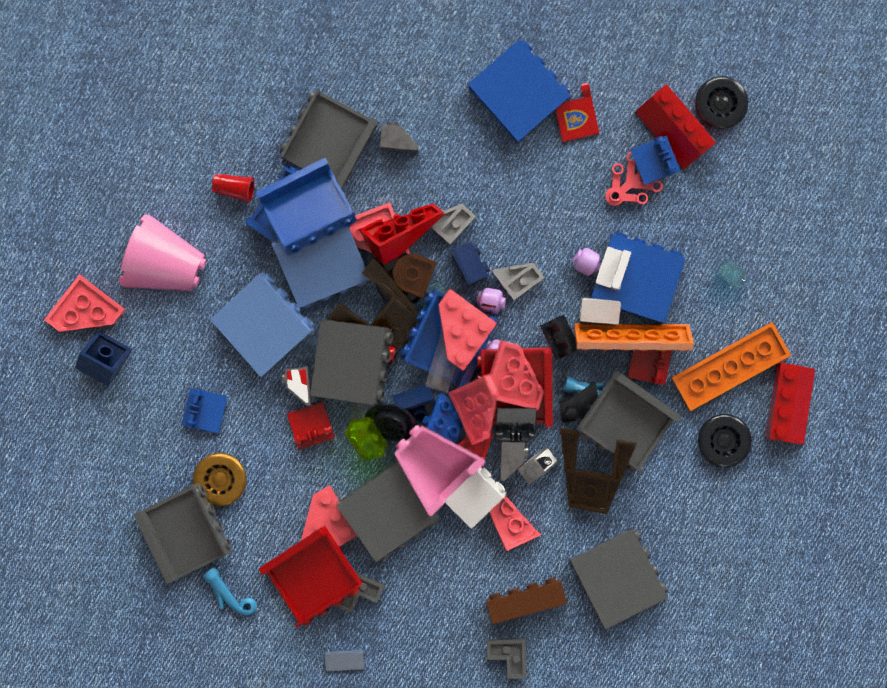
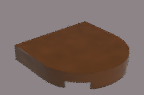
(413, 273)

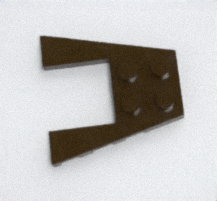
(397, 314)
(590, 489)

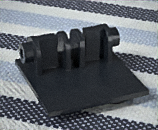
(559, 337)
(515, 424)

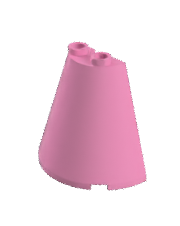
(160, 259)
(435, 466)

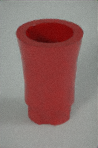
(234, 186)

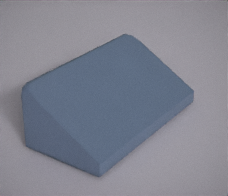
(344, 660)

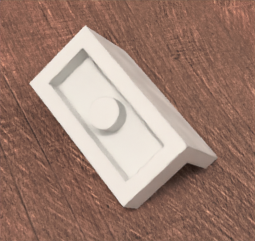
(613, 268)
(600, 311)

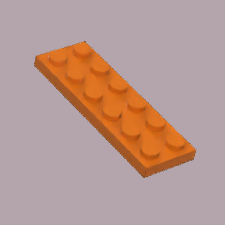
(633, 336)
(731, 366)

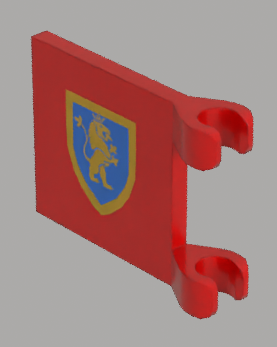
(577, 117)

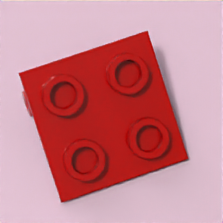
(650, 365)
(310, 426)

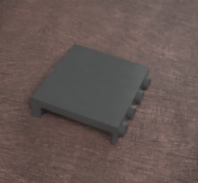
(329, 132)
(351, 362)
(627, 414)
(386, 512)
(183, 532)
(619, 578)

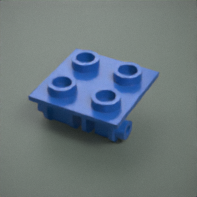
(655, 160)
(204, 410)
(444, 419)

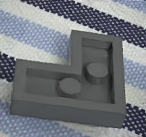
(369, 589)
(513, 652)

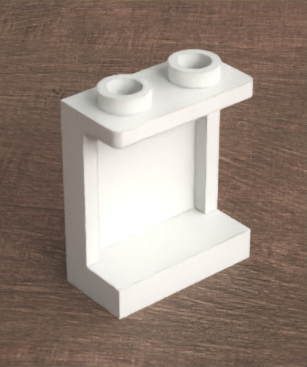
(476, 497)

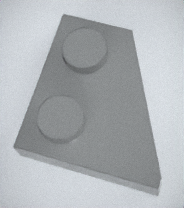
(453, 223)
(518, 278)

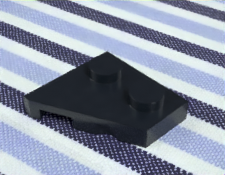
(578, 405)

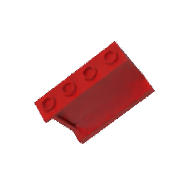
(541, 364)
(312, 576)

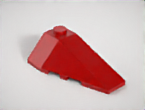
(393, 237)

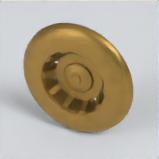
(221, 478)

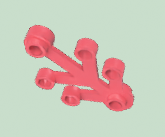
(632, 181)

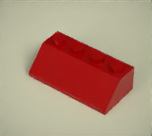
(669, 117)
(790, 403)

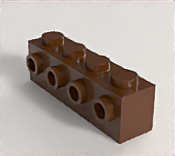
(526, 601)

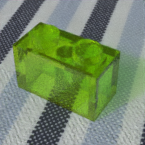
(366, 438)

